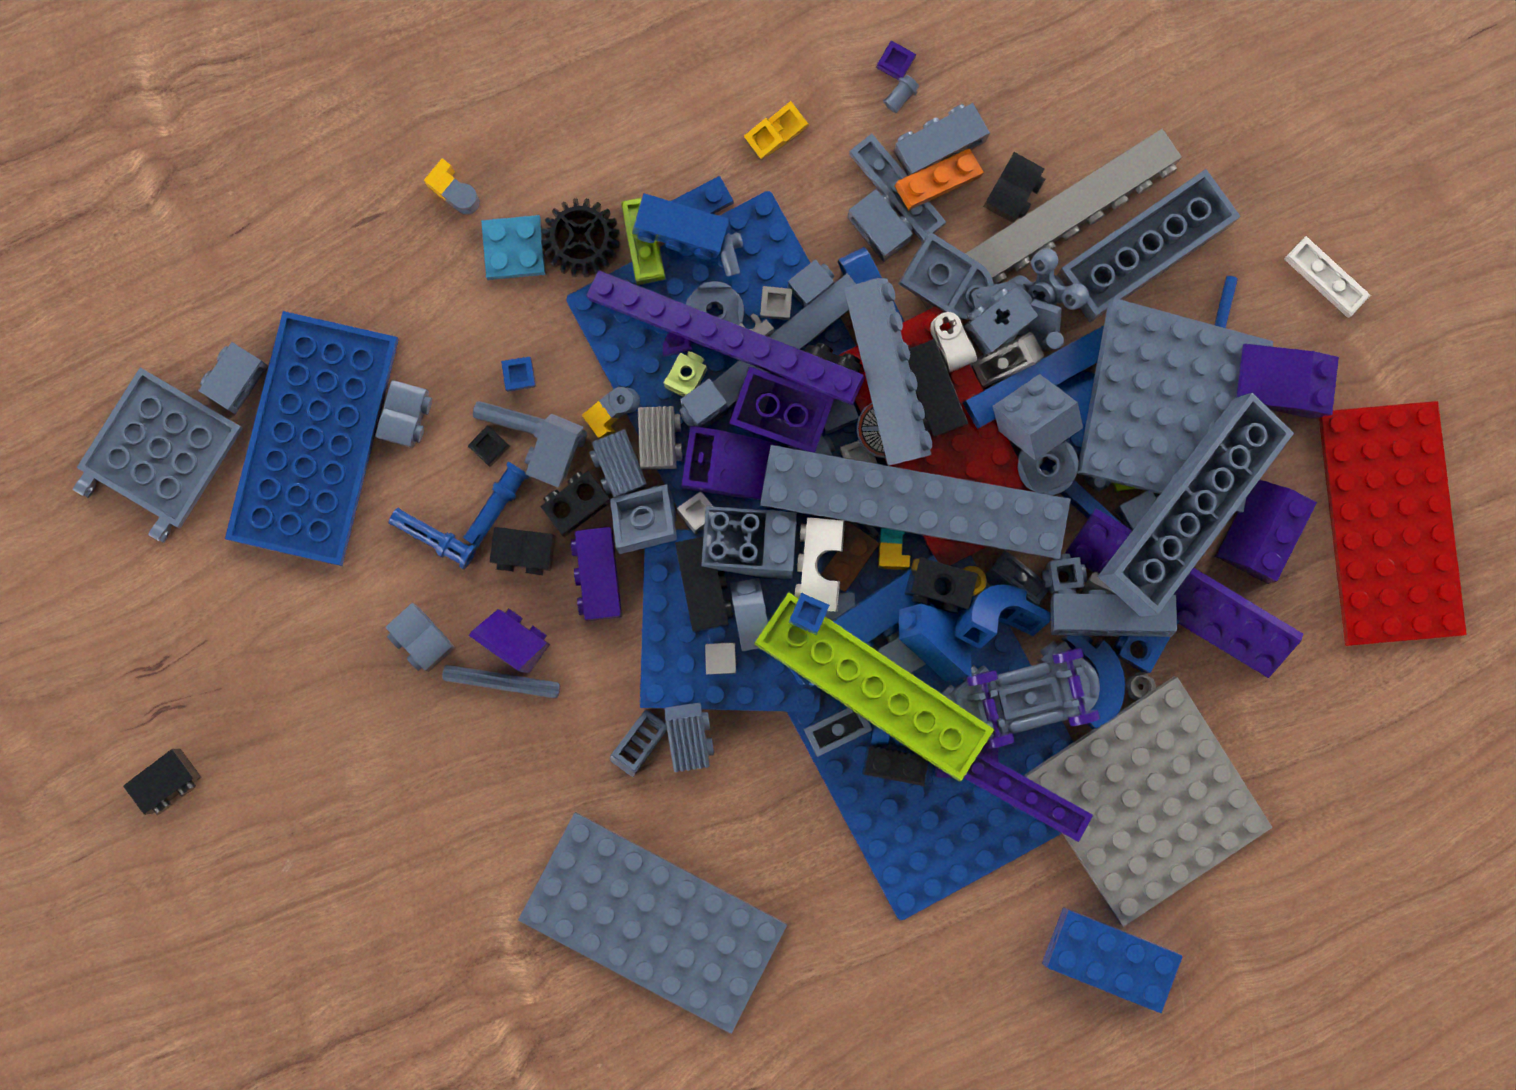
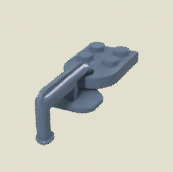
(947, 276)

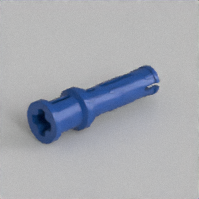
(503, 492)
(445, 544)

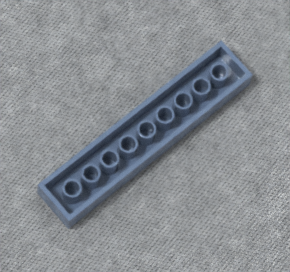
(915, 502)

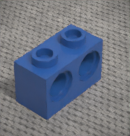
(1151, 651)

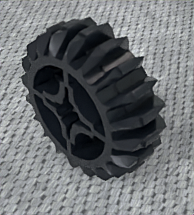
(564, 219)

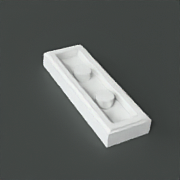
(1327, 277)

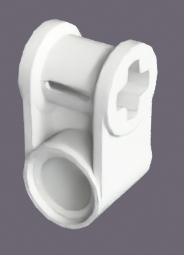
(954, 347)

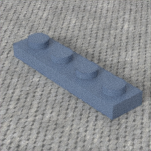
(884, 174)

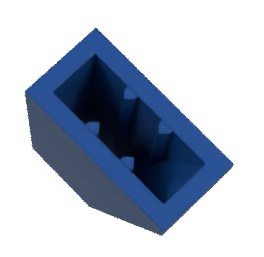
(931, 637)

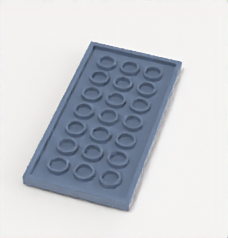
(653, 922)

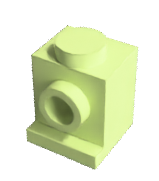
(683, 385)

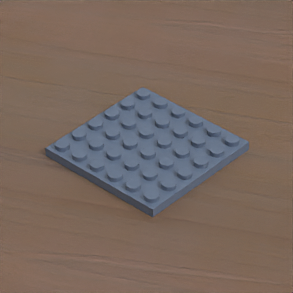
(1156, 393)

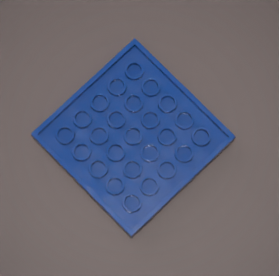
(675, 655)

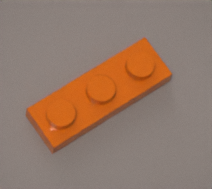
(938, 179)

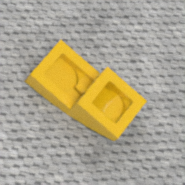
(776, 131)

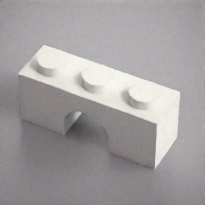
(819, 538)

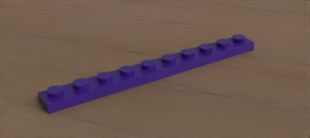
(726, 337)

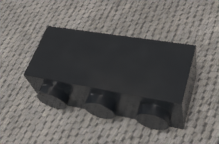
(935, 390)
(702, 588)

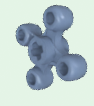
(1049, 287)

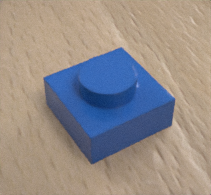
(518, 374)
(809, 613)

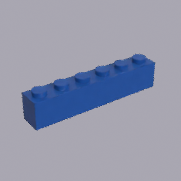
(878, 612)

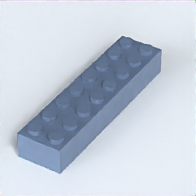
(1195, 505)

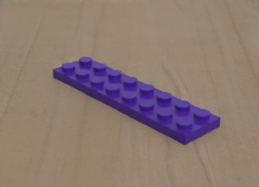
(1200, 603)

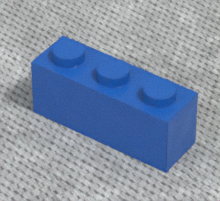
(680, 227)

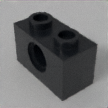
(958, 583)

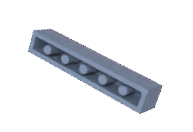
(888, 370)

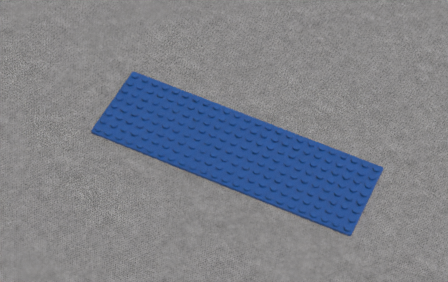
(912, 835)

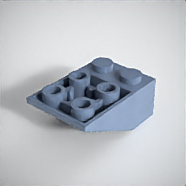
(749, 541)

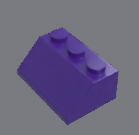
(1266, 531)

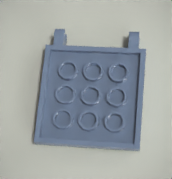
(158, 451)

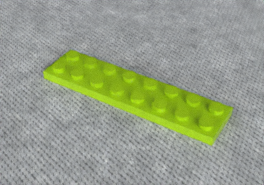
(877, 690)

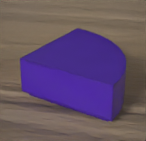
(675, 345)

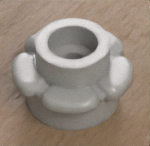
(1140, 678)

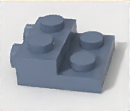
(643, 519)

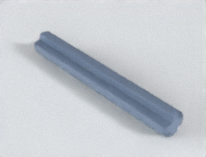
(512, 419)
(501, 681)

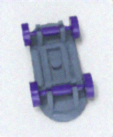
(1033, 696)

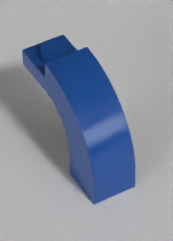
(999, 604)
(1109, 672)

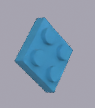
(513, 247)

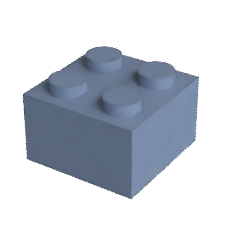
(1038, 416)

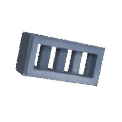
(624, 764)

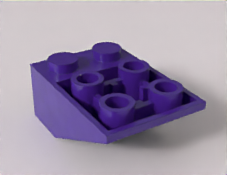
(725, 463)

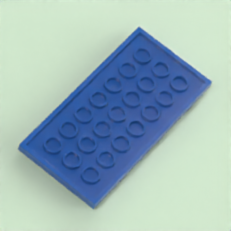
(312, 438)

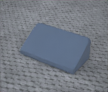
(1012, 572)

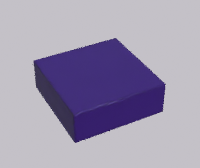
(896, 60)

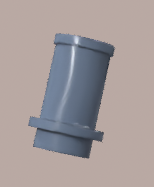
(901, 93)

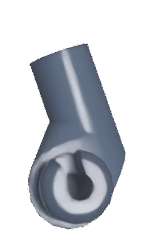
(728, 254)

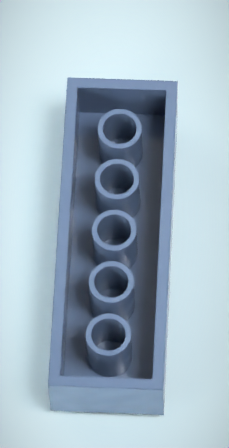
(1150, 243)

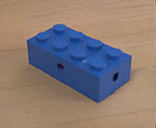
(1112, 960)

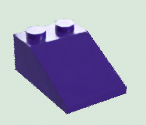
(1289, 379)
(781, 409)
(511, 640)

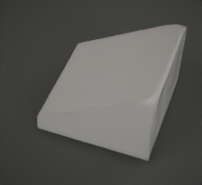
(720, 658)

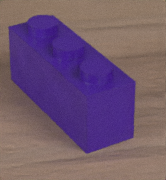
(596, 574)

